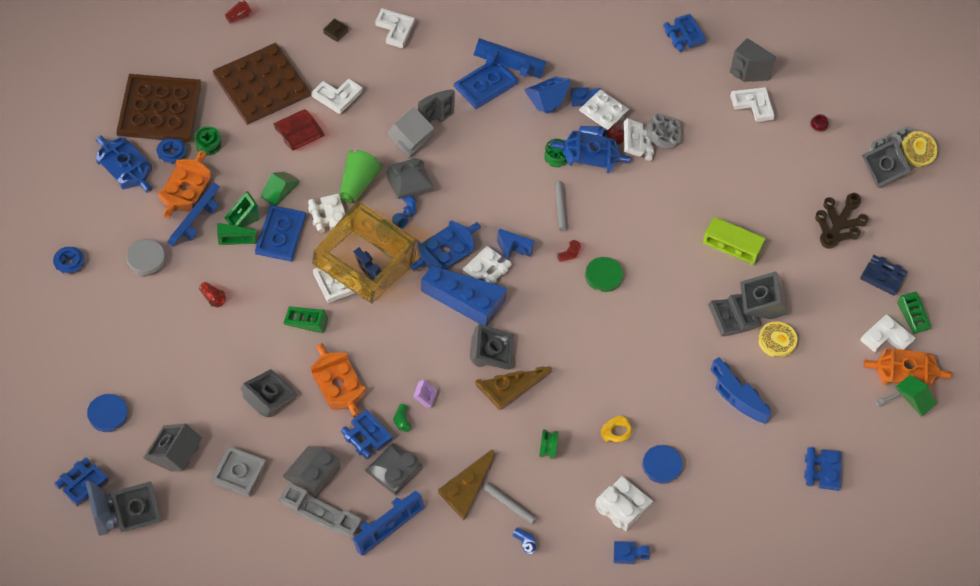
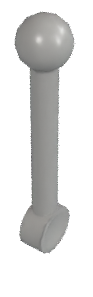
(880, 402)

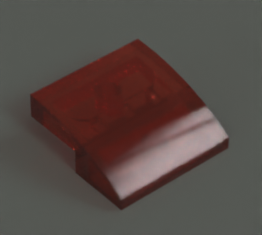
(298, 129)

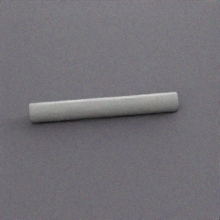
(560, 206)
(509, 503)

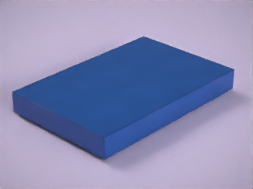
(485, 84)
(280, 233)

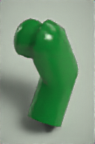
(400, 419)

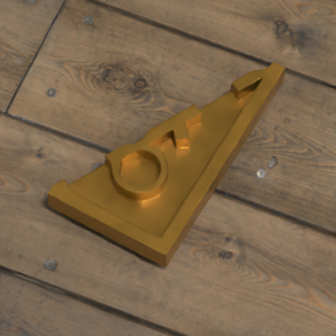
(506, 388)
(463, 488)

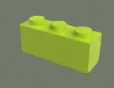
(734, 240)

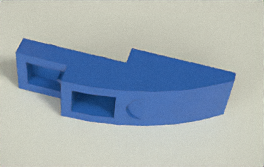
(741, 397)

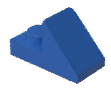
(512, 242)

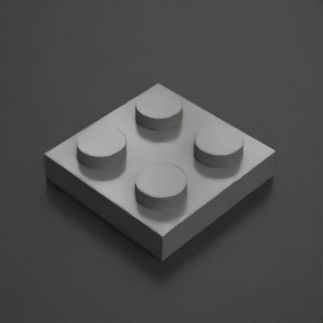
(238, 471)

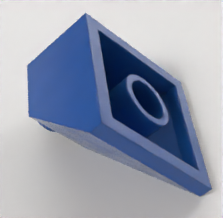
(548, 93)

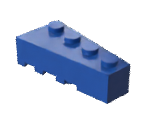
(464, 294)

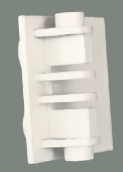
(604, 110)

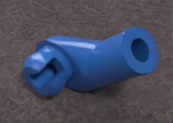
(410, 209)
(527, 539)

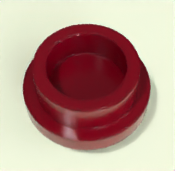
(819, 123)

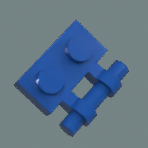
(688, 29)
(371, 430)
(830, 469)
(77, 489)

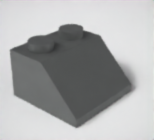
(752, 62)
(764, 296)
(173, 447)
(313, 470)

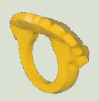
(612, 423)

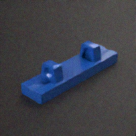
(509, 58)
(206, 203)
(388, 523)

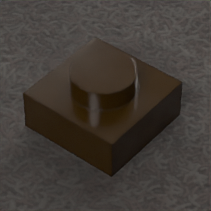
(335, 30)

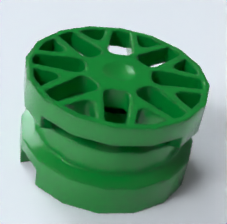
(207, 140)
(554, 156)
(548, 444)

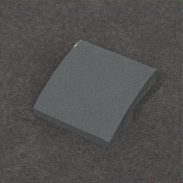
(438, 106)
(731, 317)

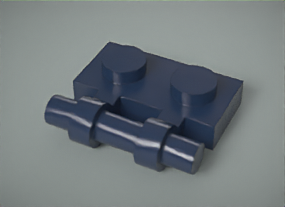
(366, 265)
(881, 277)

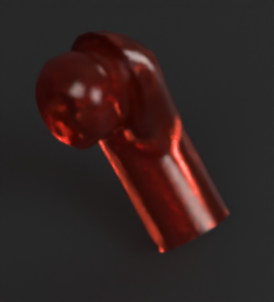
(571, 253)

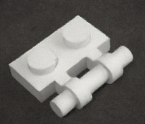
(634, 139)
(331, 207)
(484, 263)

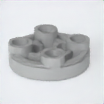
(664, 131)
(145, 257)

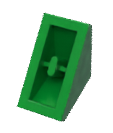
(278, 187)
(243, 212)
(916, 394)

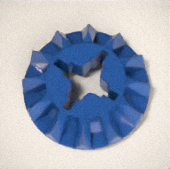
(164, 147)
(70, 253)

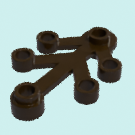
(840, 222)

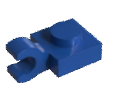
(580, 96)
(627, 553)

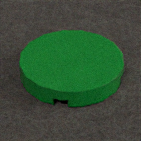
(604, 274)

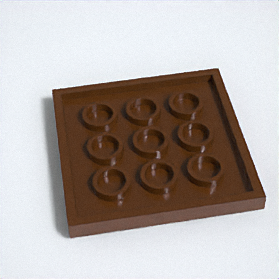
(261, 83)
(159, 107)

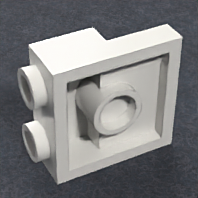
(623, 503)

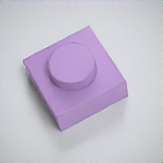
(425, 393)

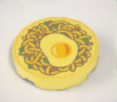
(919, 149)
(777, 339)

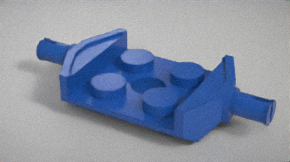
(577, 150)
(128, 173)
(455, 237)

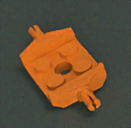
(186, 173)
(337, 367)
(892, 369)

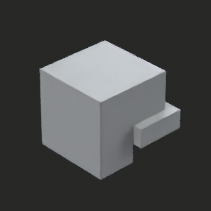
(411, 132)

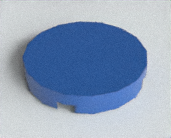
(107, 412)
(662, 464)

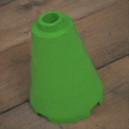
(358, 174)

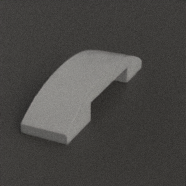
(319, 512)

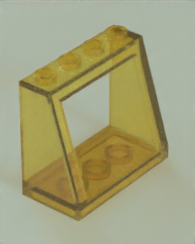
(379, 233)

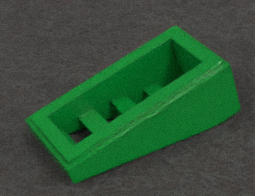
(235, 235)
(911, 301)
(317, 323)

